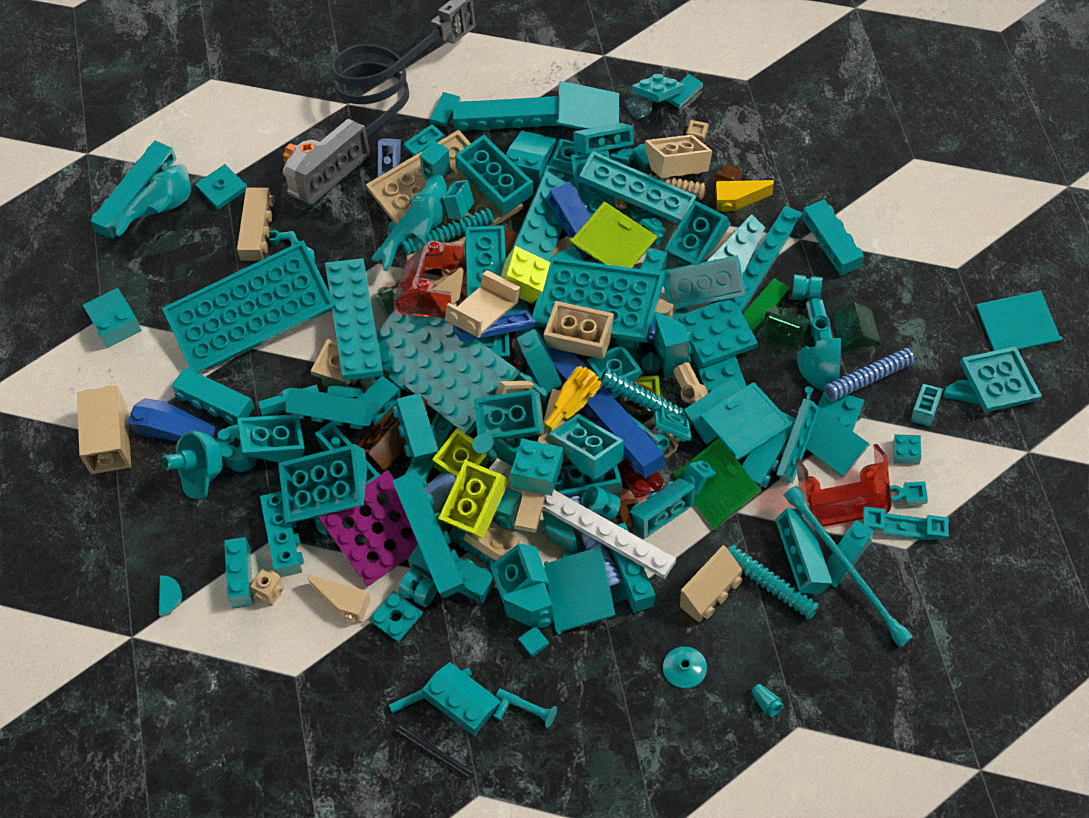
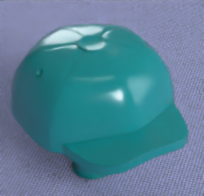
(197, 461)

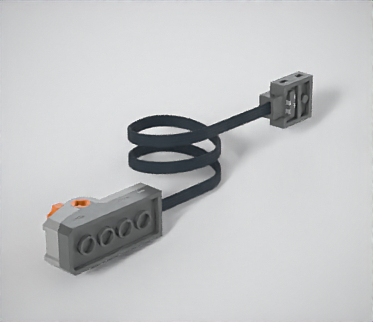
(318, 166)

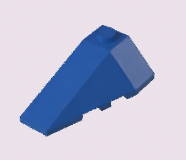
(164, 421)

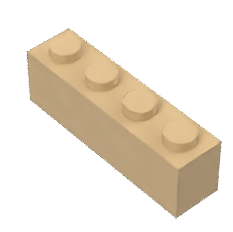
(254, 224)

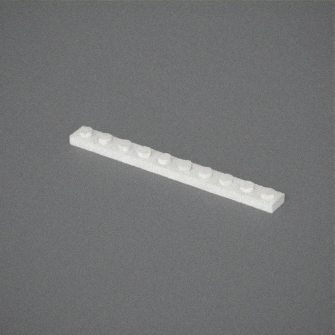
(599, 528)

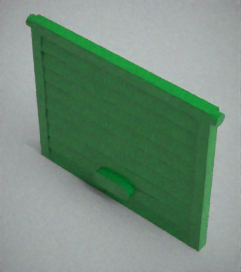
(727, 489)

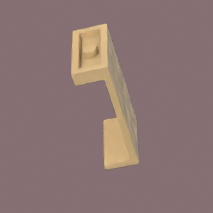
(484, 305)

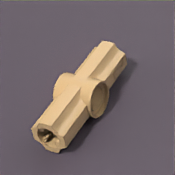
(691, 389)

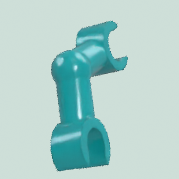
(283, 236)

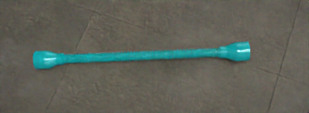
(898, 632)

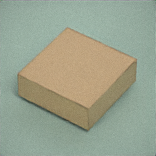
(698, 129)

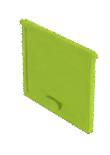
(613, 238)

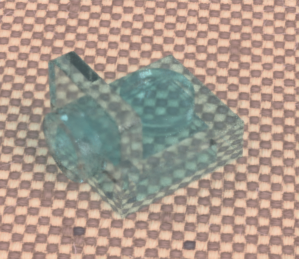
(639, 106)

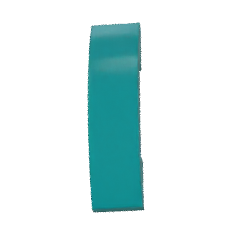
(905, 526)

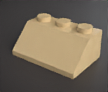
(678, 156)
(451, 283)
(579, 330)
(711, 585)

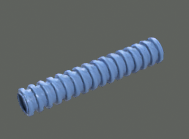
(869, 374)

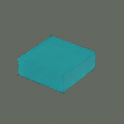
(533, 641)

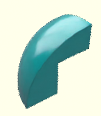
(820, 363)

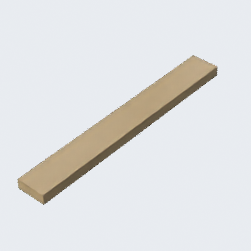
(532, 502)

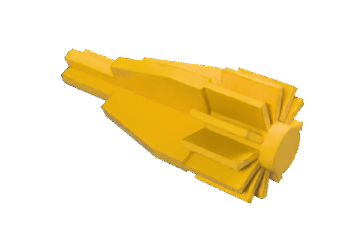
(573, 396)

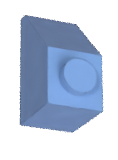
(388, 155)

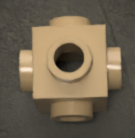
(267, 586)

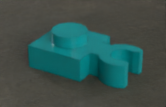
(912, 493)

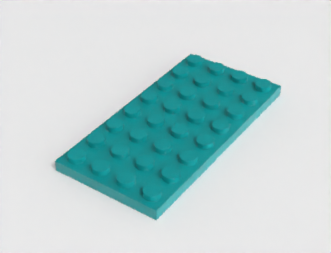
(248, 308)
(442, 368)

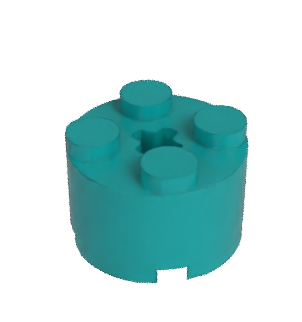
(232, 452)

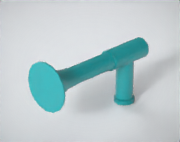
(484, 444)
(508, 698)

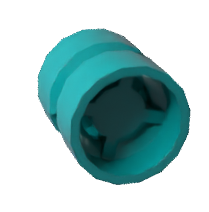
(806, 288)
(600, 502)
(417, 588)

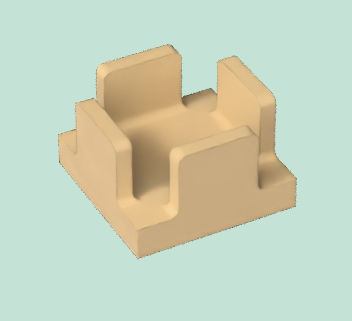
(328, 366)

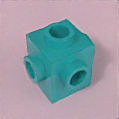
(655, 227)

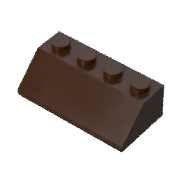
(384, 440)

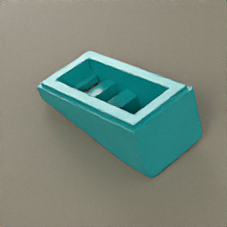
(926, 415)

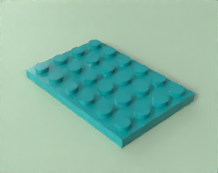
(609, 288)

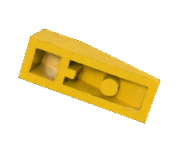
(738, 194)

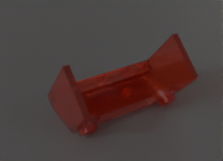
(415, 292)
(847, 501)

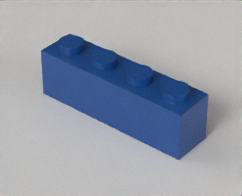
(569, 211)

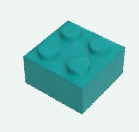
(907, 449)

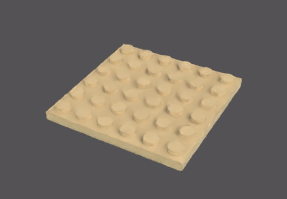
(398, 185)

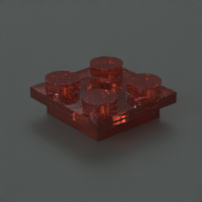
(638, 487)

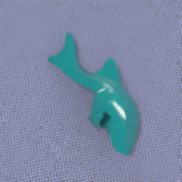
(163, 194)
(424, 214)

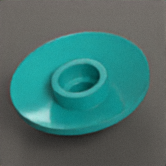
(684, 677)

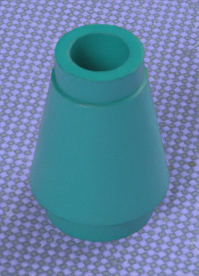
(767, 700)

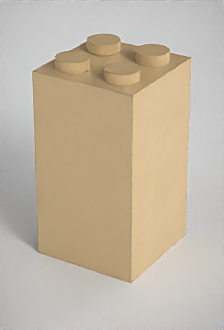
(103, 429)

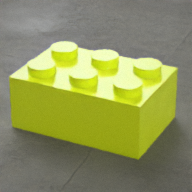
(474, 499)

